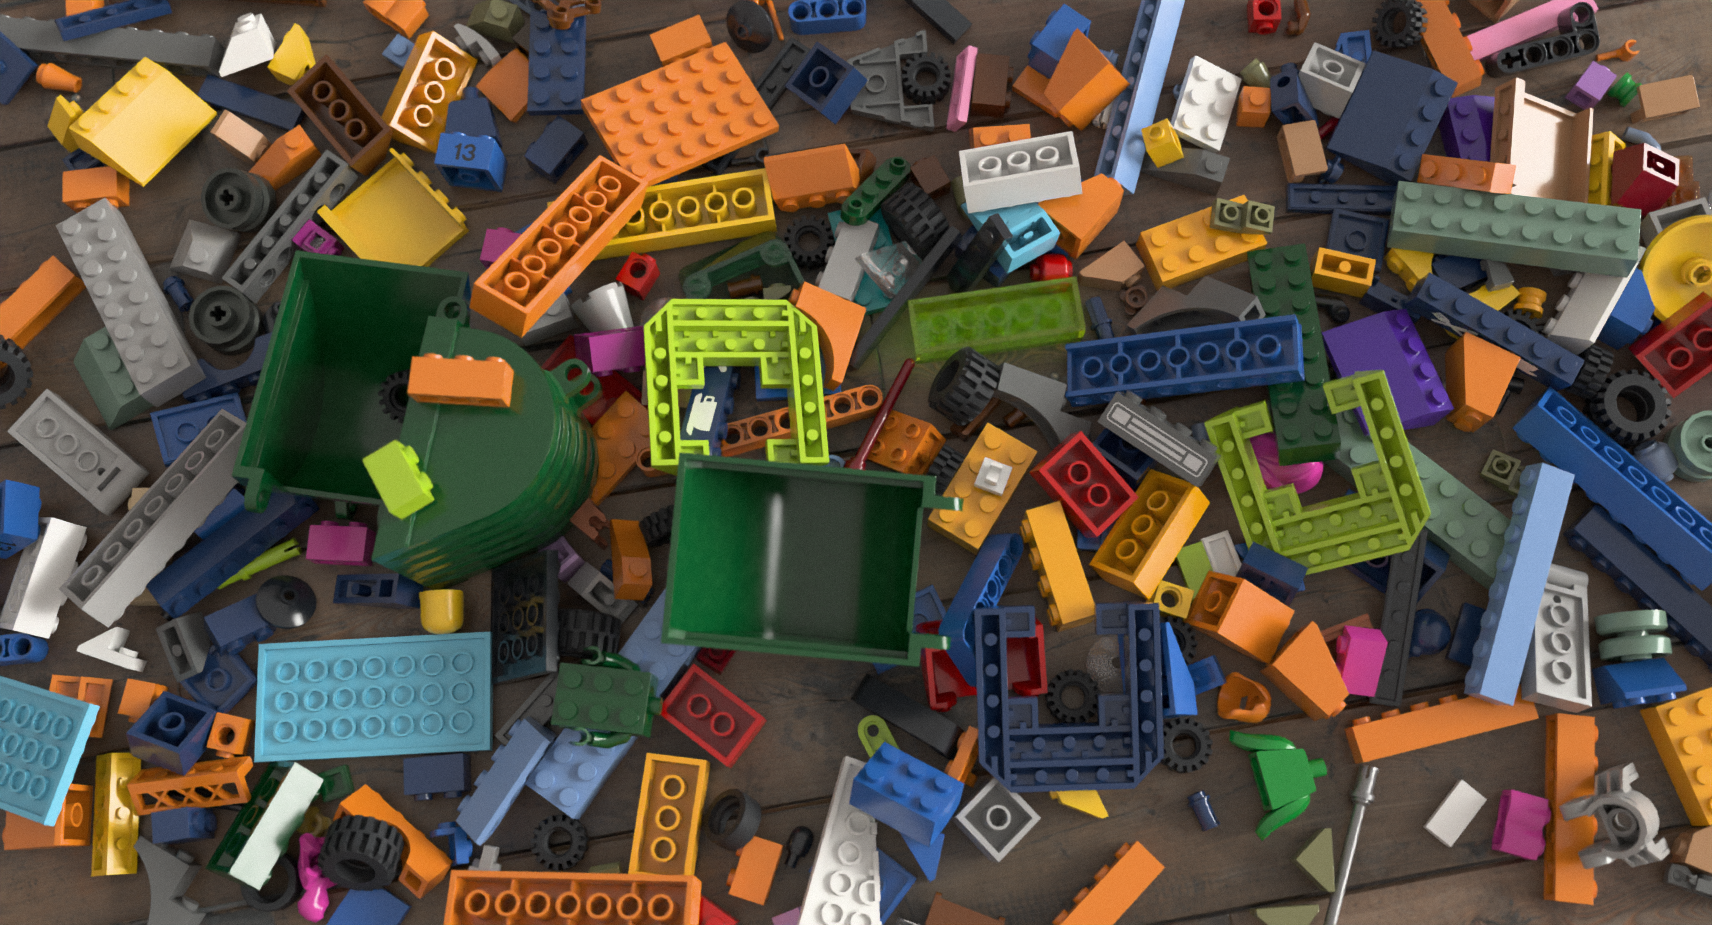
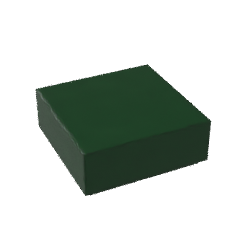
(336, 783)

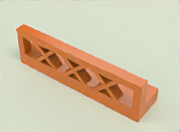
(200, 774)

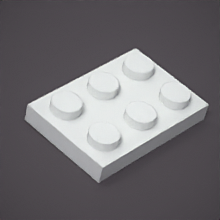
(1205, 104)

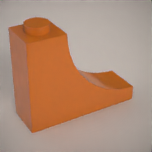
(837, 327)

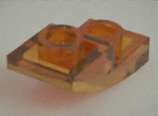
(1688, 188)

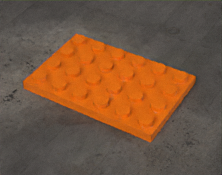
(680, 115)

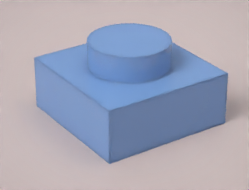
(398, 51)

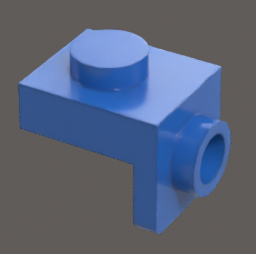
(1206, 674)
(459, 846)

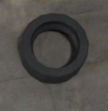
(743, 828)
(292, 893)

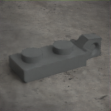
(1683, 878)

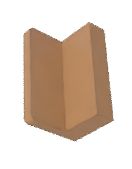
(1666, 99)
(1301, 150)

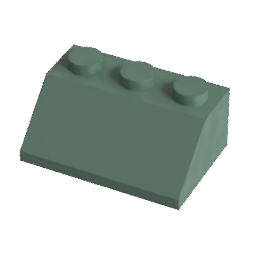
(108, 380)

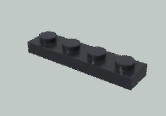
(979, 255)

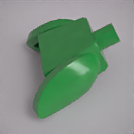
(1281, 776)

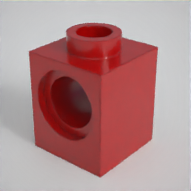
(1260, 23)
(638, 286)

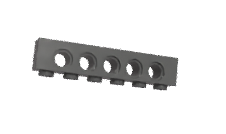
(273, 245)

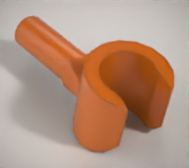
(1622, 53)

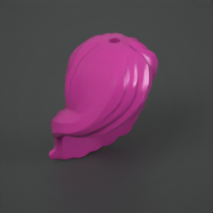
(1303, 475)

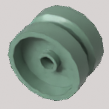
(1692, 446)
(1632, 634)

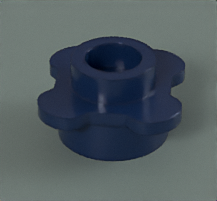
(1333, 172)

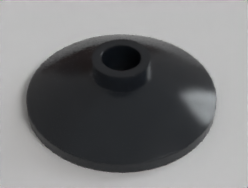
(749, 26)
(284, 612)

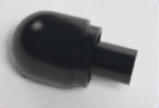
(798, 845)

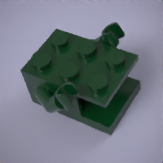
(606, 701)

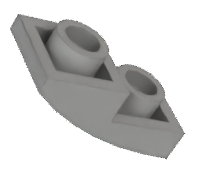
(476, 45)

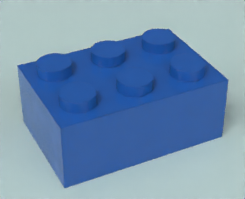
(906, 794)

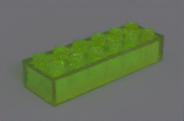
(996, 319)

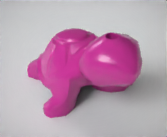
(316, 898)

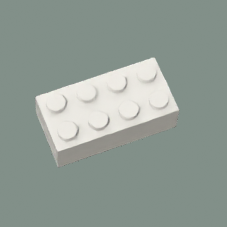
(1020, 172)

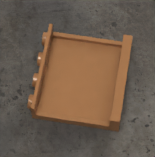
(1544, 144)

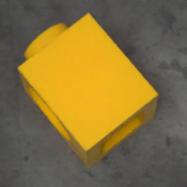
(1162, 143)
(1182, 596)

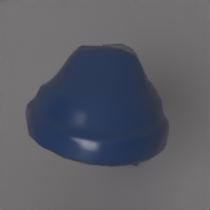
(1429, 634)

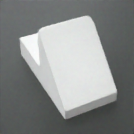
(111, 648)

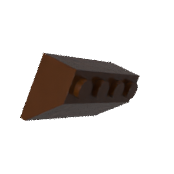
(343, 115)

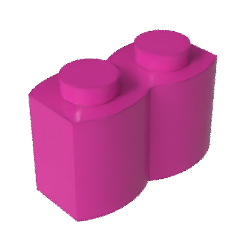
(1521, 824)

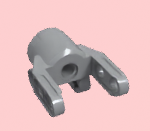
(1611, 797)

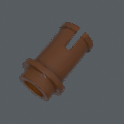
(745, 287)

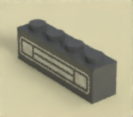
(1160, 438)

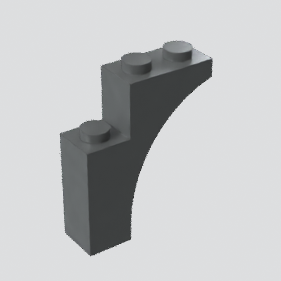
(1207, 304)
(1040, 401)
(169, 878)

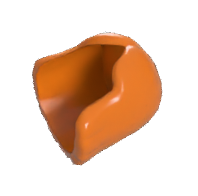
(1230, 696)

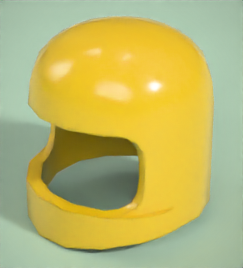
(442, 610)

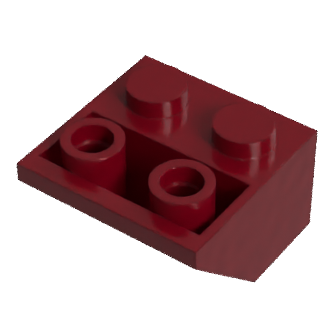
(1643, 178)

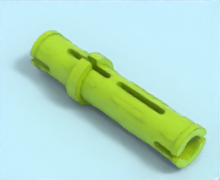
(265, 560)

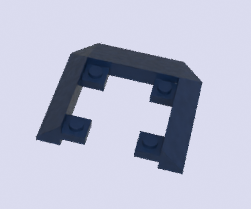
(1070, 756)

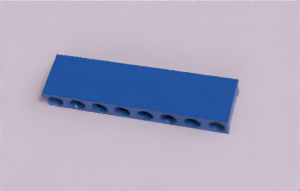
(1186, 360)

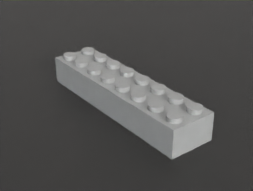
(130, 303)
(158, 523)

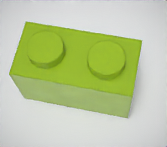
(398, 479)

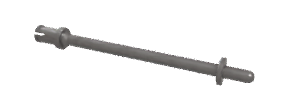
(1361, 798)

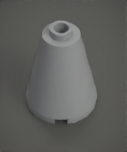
(604, 309)

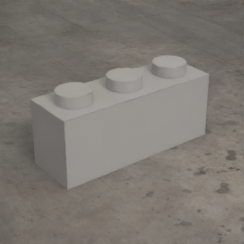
(842, 271)

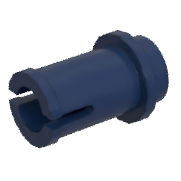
(175, 288)
(1203, 810)

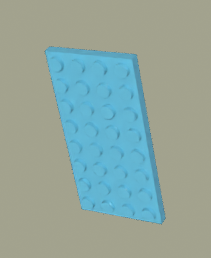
(374, 697)

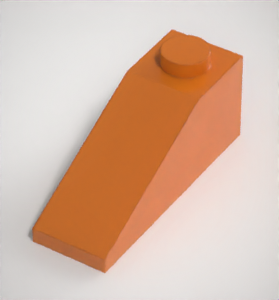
(287, 158)
(629, 560)

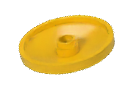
(1679, 264)

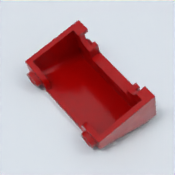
(945, 683)

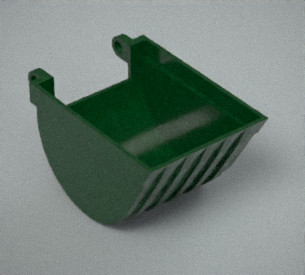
(317, 395)
(497, 473)
(797, 559)

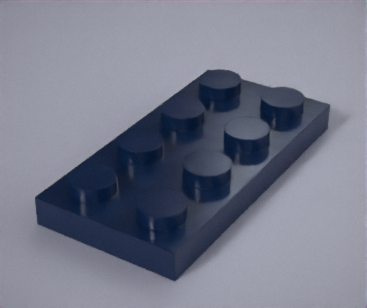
(556, 67)

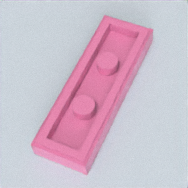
(961, 88)

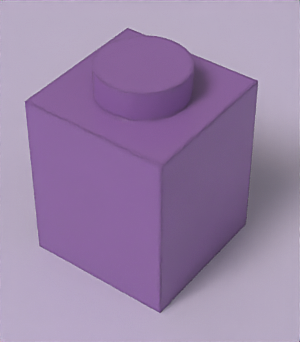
(1591, 86)

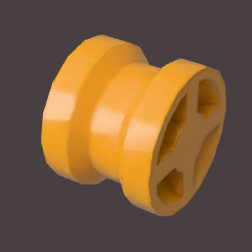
(1531, 300)

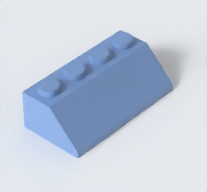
(505, 779)

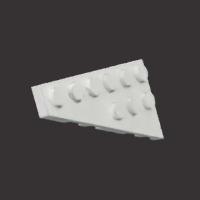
(846, 865)

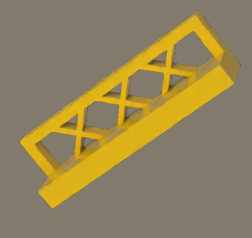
(1600, 167)
(114, 816)

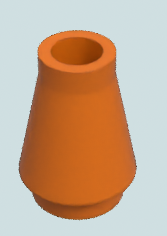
(56, 78)

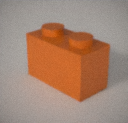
(681, 40)
(91, 185)
(755, 870)

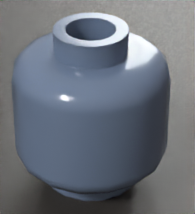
(1657, 458)

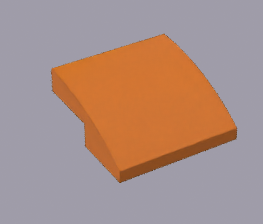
(508, 85)
(87, 689)

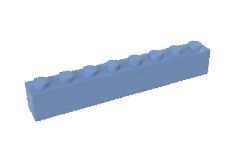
(1136, 105)
(1518, 584)

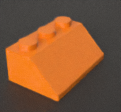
(812, 177)

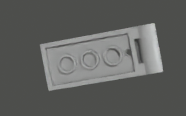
(78, 452)
(1559, 649)

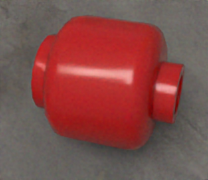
(1050, 267)

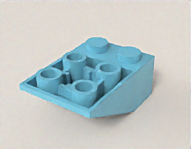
(1031, 232)

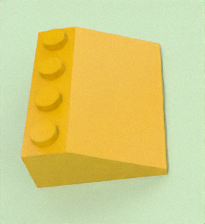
(142, 122)

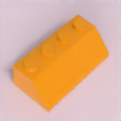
(425, 88)

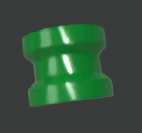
(1624, 90)

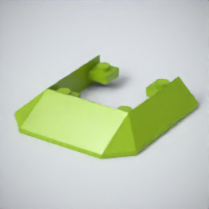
(734, 333)
(1339, 531)

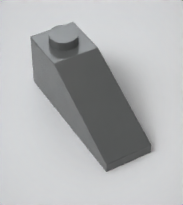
(1197, 170)

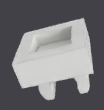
(993, 476)

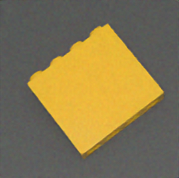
(397, 217)

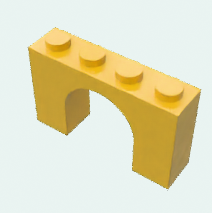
(1416, 264)

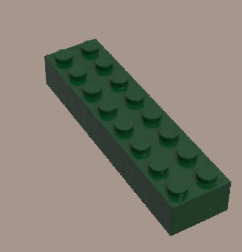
(1299, 410)

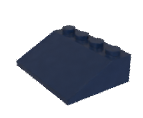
(1391, 117)

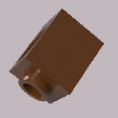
(930, 177)

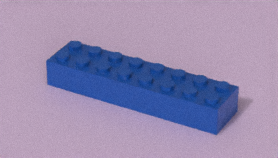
(1620, 485)

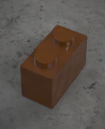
(990, 85)

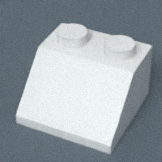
(248, 45)

